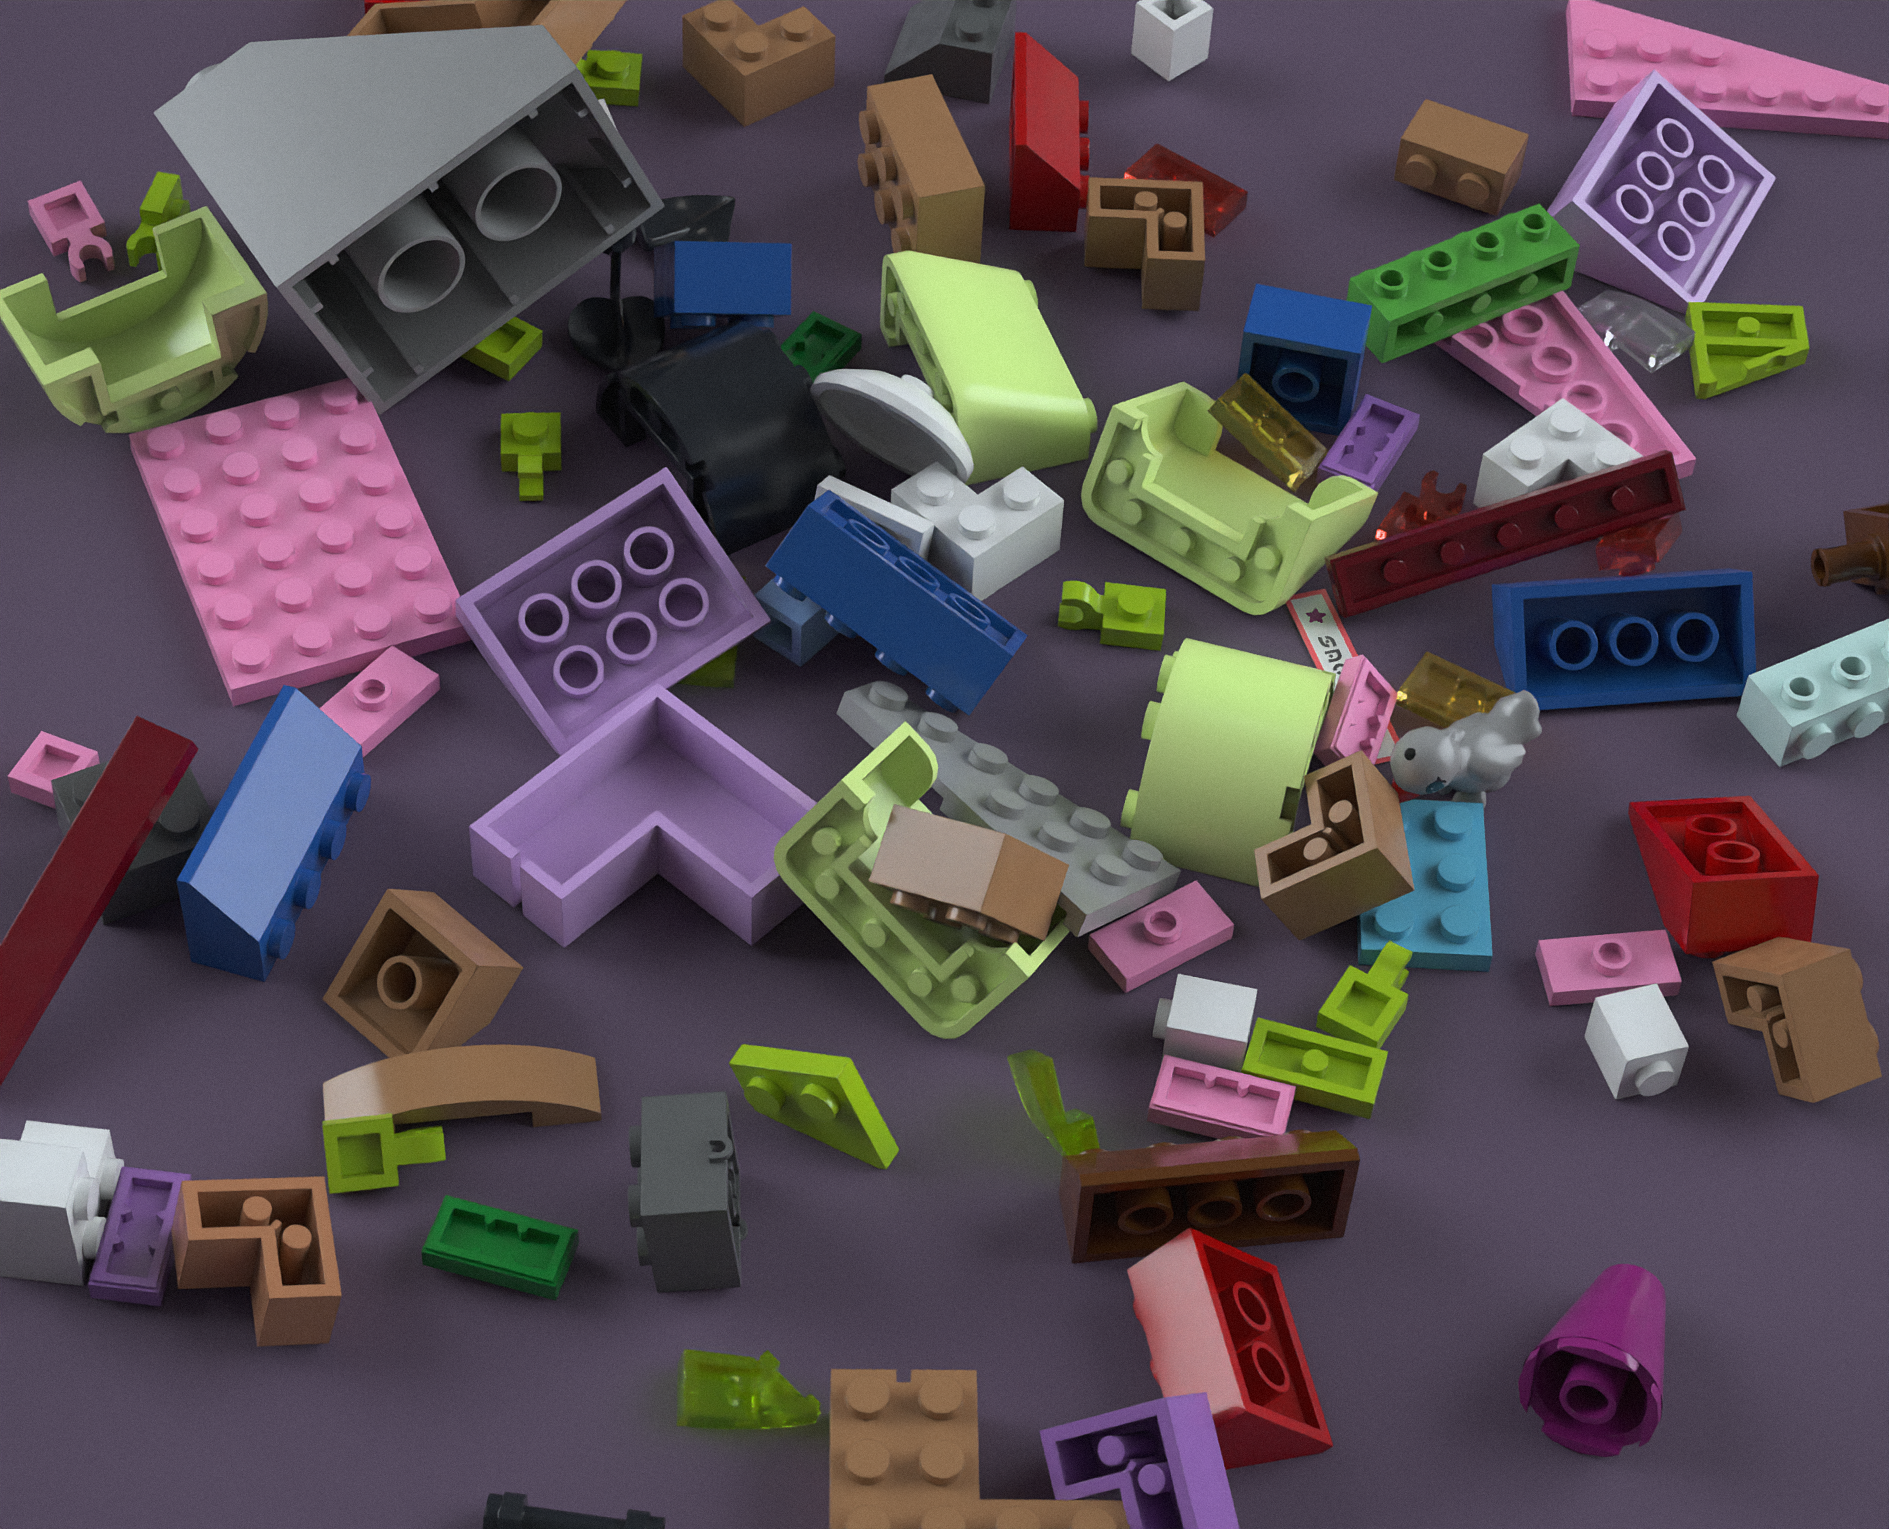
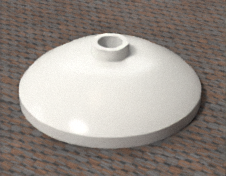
(893, 420)

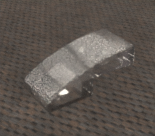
(1637, 328)

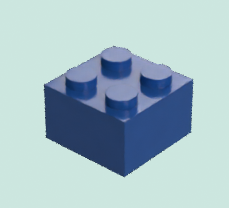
(721, 281)
(1306, 354)

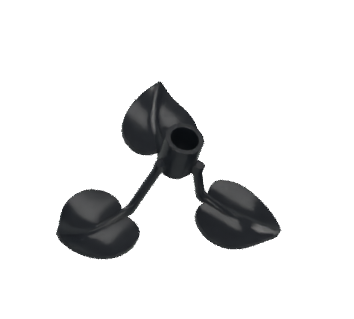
(624, 330)

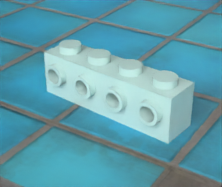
(1820, 696)

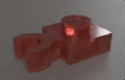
(1419, 511)

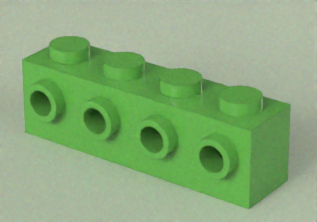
(1464, 281)

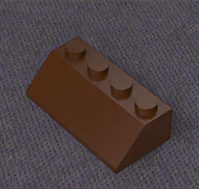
(1227, 1188)

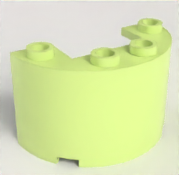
(150, 345)
(1225, 757)

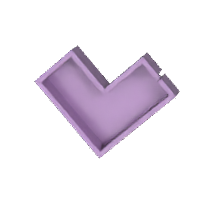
(639, 801)

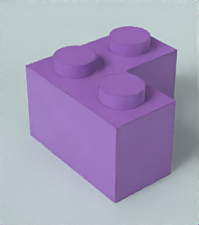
(1155, 1454)

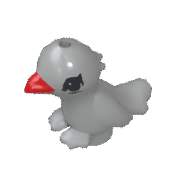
(1470, 755)

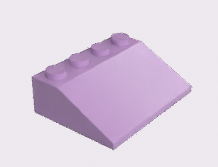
(1660, 197)
(610, 611)

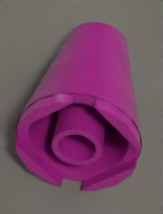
(1602, 1365)

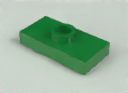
(821, 345)
(500, 1247)

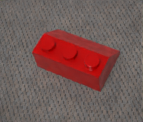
(1045, 141)
(1227, 1330)

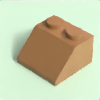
(420, 976)

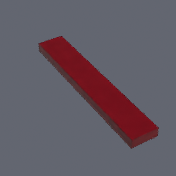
(1505, 533)
(85, 876)

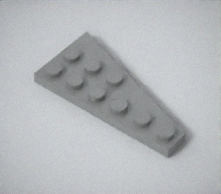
(981, 788)

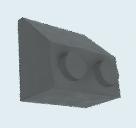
(957, 44)

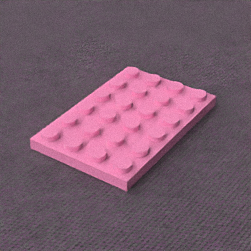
(297, 539)

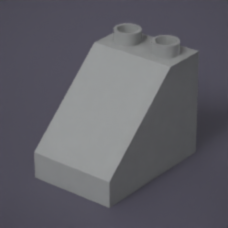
(410, 184)

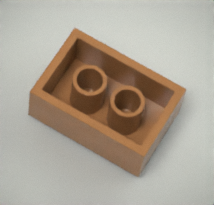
(921, 171)

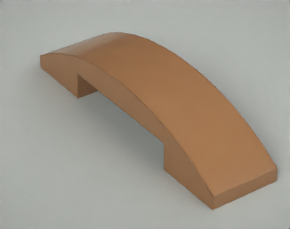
(470, 1083)

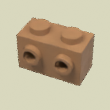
(1461, 157)

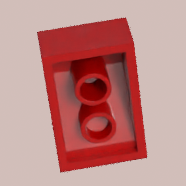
(1723, 874)

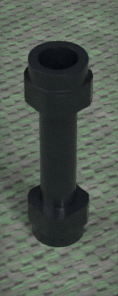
(513, 1512)

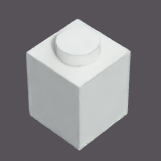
(1171, 34)
(1206, 1022)
(1636, 1042)

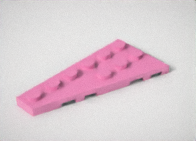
(1721, 77)
(1555, 354)

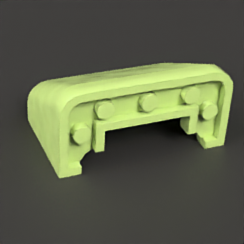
(987, 361)
(1204, 513)
(934, 971)

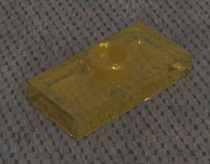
(1269, 432)
(1447, 691)

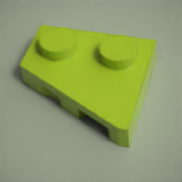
(1743, 343)
(816, 1097)

